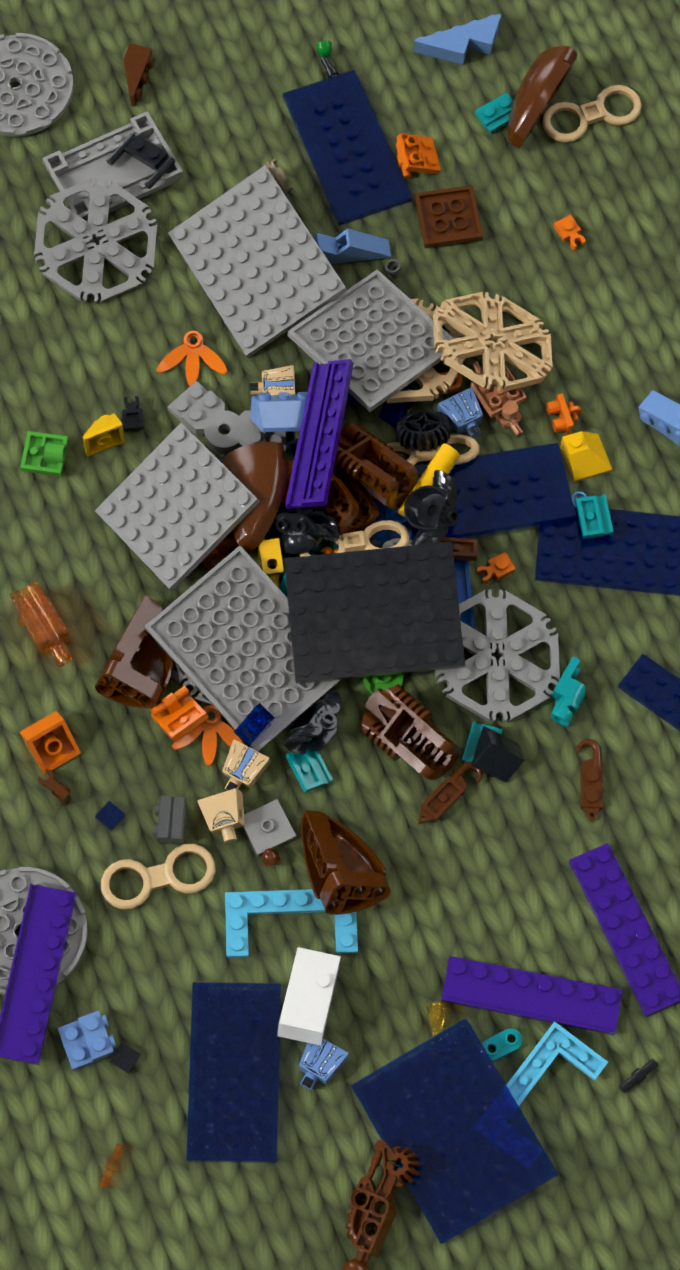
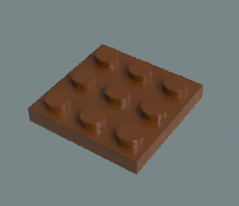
(448, 216)

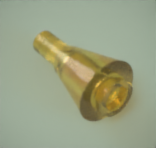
(436, 1015)

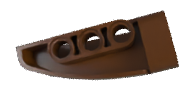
(538, 90)
(265, 474)
(138, 665)
(341, 866)

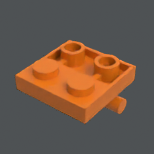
(417, 154)
(178, 714)

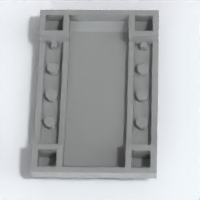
(90, 162)

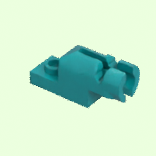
(568, 694)

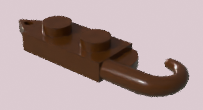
(591, 780)
(446, 794)

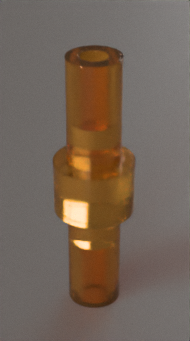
(111, 1166)

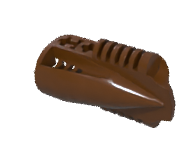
(375, 465)
(344, 497)
(404, 731)

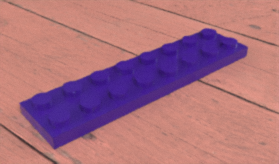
(626, 929)

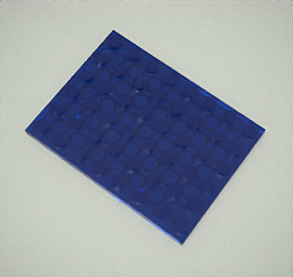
(461, 1124)

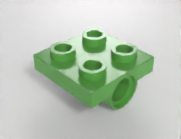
(44, 453)

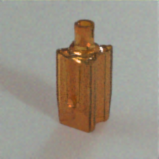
(42, 622)

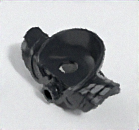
(432, 509)
(303, 529)
(315, 725)

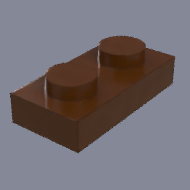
(463, 548)

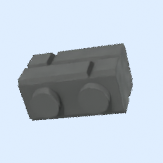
(170, 820)

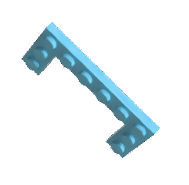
(241, 904)
(554, 1042)

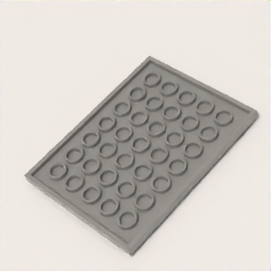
(257, 261)
(237, 644)

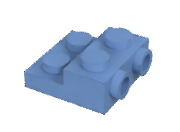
(87, 1040)

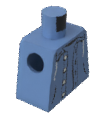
(463, 413)
(321, 1063)

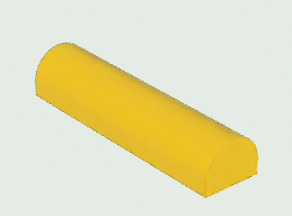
(443, 460)

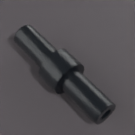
(331, 71)
(638, 1076)

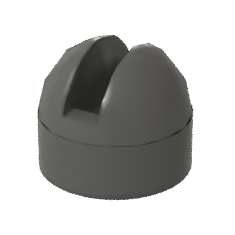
(391, 267)

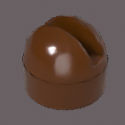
(270, 857)

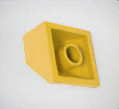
(103, 434)
(585, 455)

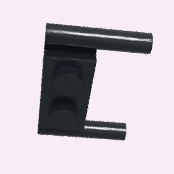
(145, 153)

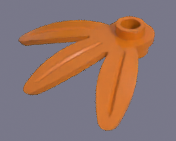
(192, 352)
(209, 739)

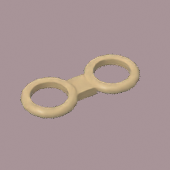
(591, 113)
(424, 455)
(360, 540)
(157, 876)

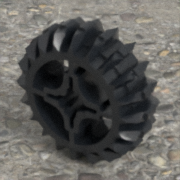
(423, 430)

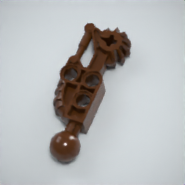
(367, 1216)

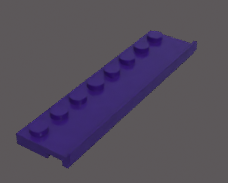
(319, 434)
(35, 973)
(532, 995)

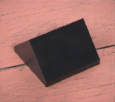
(497, 755)

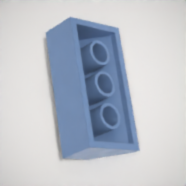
(278, 412)

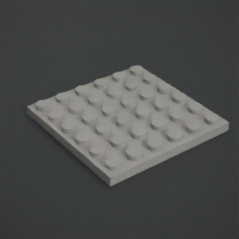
(379, 332)
(177, 506)

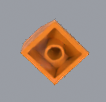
(50, 742)

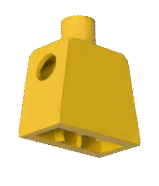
(270, 555)

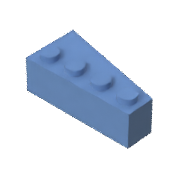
(662, 415)

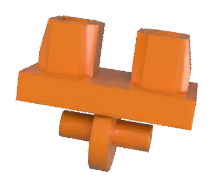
(566, 414)

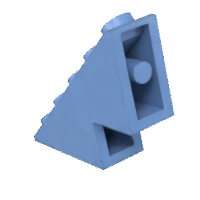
(455, 42)
(352, 246)

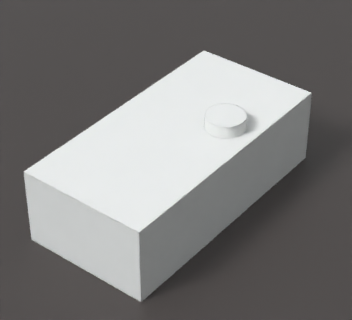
(309, 996)

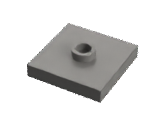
(268, 827)

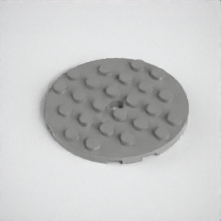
(44, 82)
(13, 898)

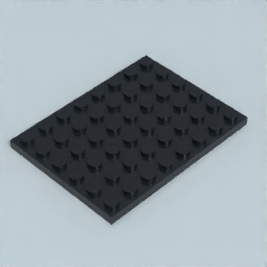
(374, 612)

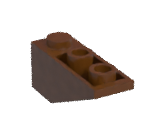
(137, 64)

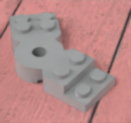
(206, 415)

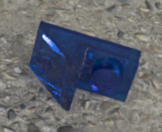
(254, 725)

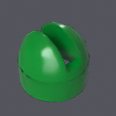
(324, 48)

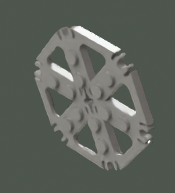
(93, 254)
(514, 665)

